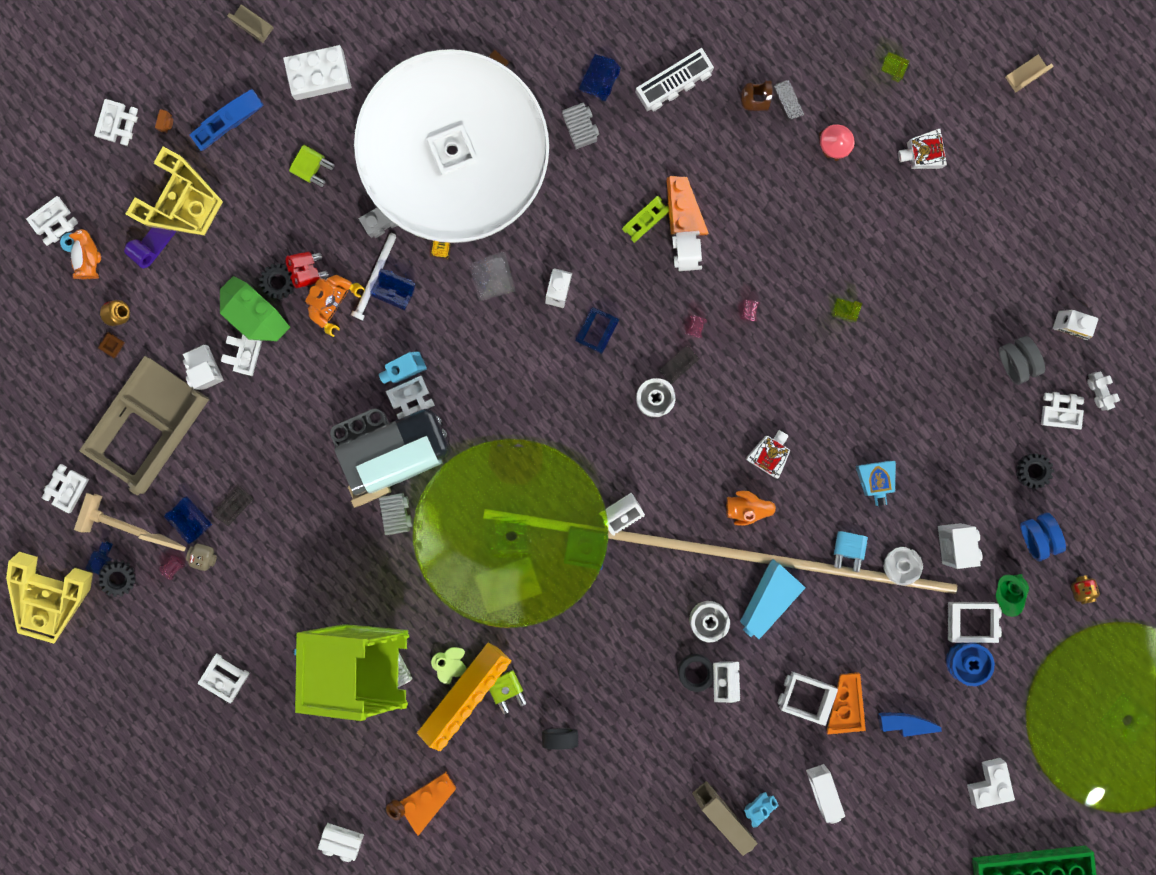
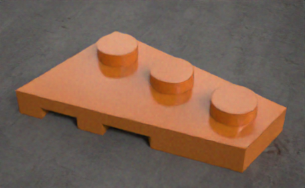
(683, 208)
(847, 709)
(426, 801)

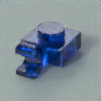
(99, 558)

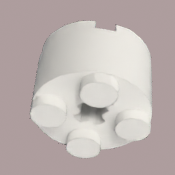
(687, 250)
(666, 397)
(715, 630)

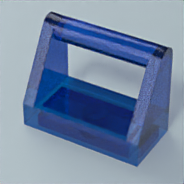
(607, 334)

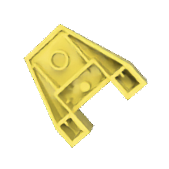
(184, 204)
(43, 601)

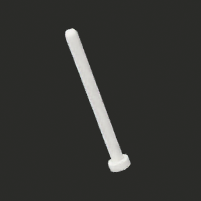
(379, 265)

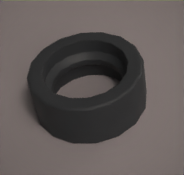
(696, 687)
(560, 738)

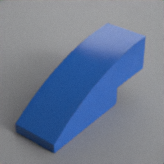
(906, 724)

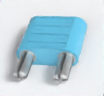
(850, 546)

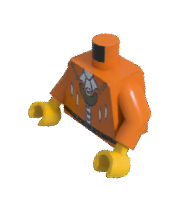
(326, 298)

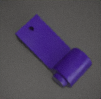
(148, 249)

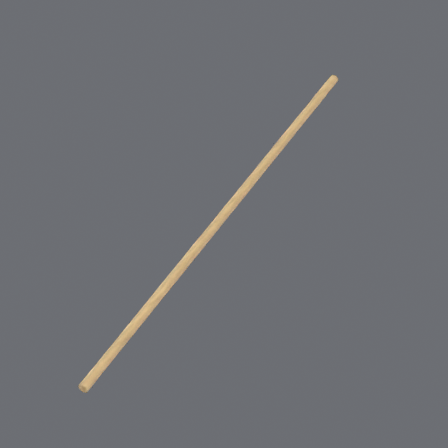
(766, 558)

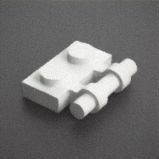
(110, 121)
(49, 215)
(407, 393)
(1062, 417)
(70, 490)

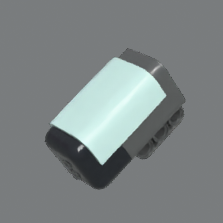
(388, 451)

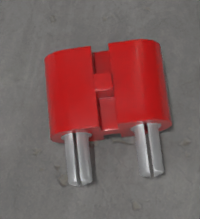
(302, 269)

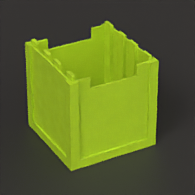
(349, 671)

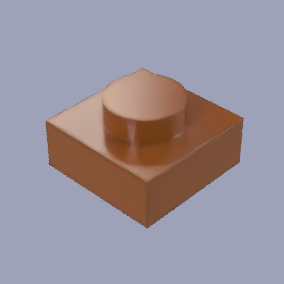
(164, 121)

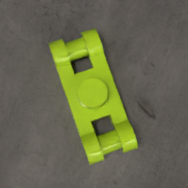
(646, 219)

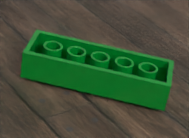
(1058, 861)

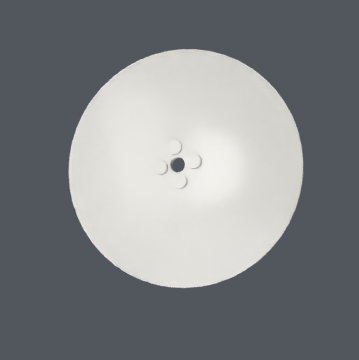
(441, 103)

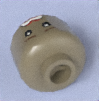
(201, 557)

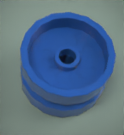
(1043, 536)
(981, 663)

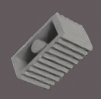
(580, 126)
(395, 513)

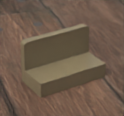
(251, 23)

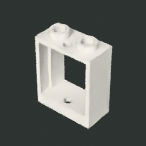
(954, 622)
(825, 706)
(825, 794)

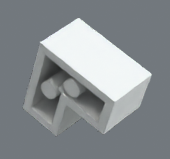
(201, 368)
(995, 789)

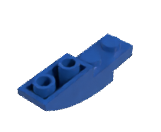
(225, 119)

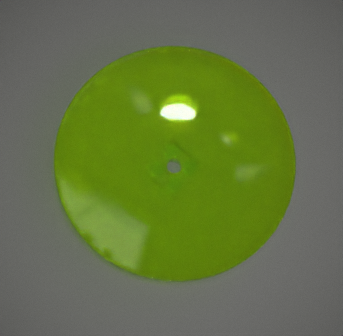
(505, 490)
(1079, 714)

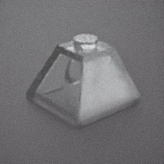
(492, 276)

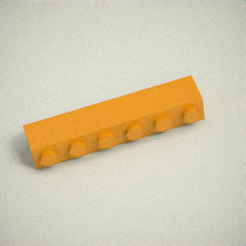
(464, 697)

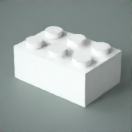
(317, 72)
(959, 545)

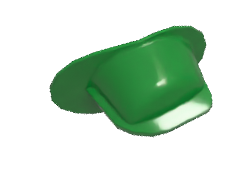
(1012, 594)

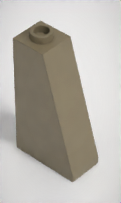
(724, 818)

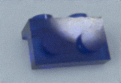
(600, 77)
(393, 289)
(188, 520)

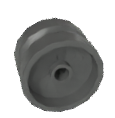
(1022, 360)

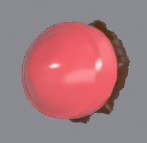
(836, 141)

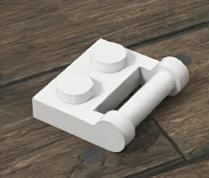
(221, 684)

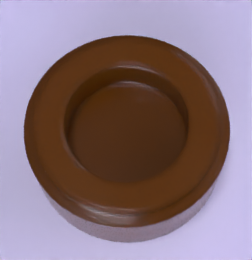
(395, 810)

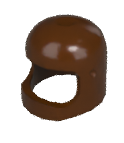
(756, 89)

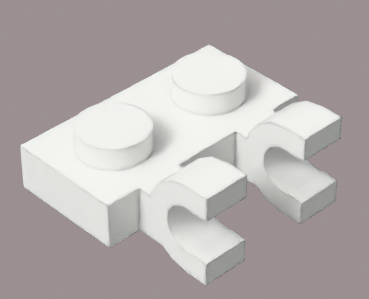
(246, 356)
(1099, 385)

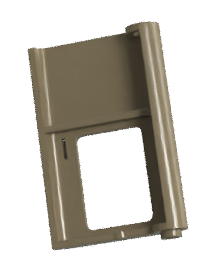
(161, 401)

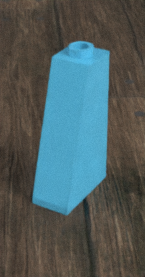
(770, 599)

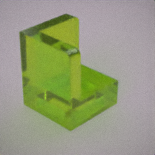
(895, 66)
(846, 310)

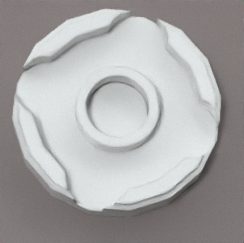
(903, 566)

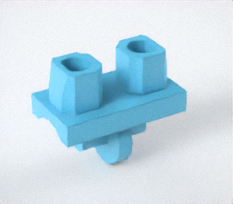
(760, 808)

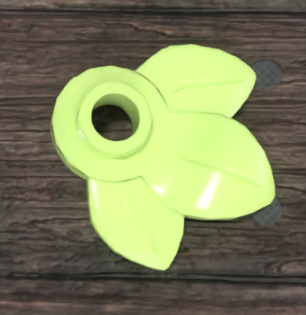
(452, 665)

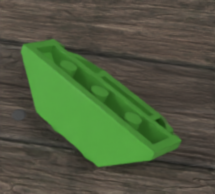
(250, 312)

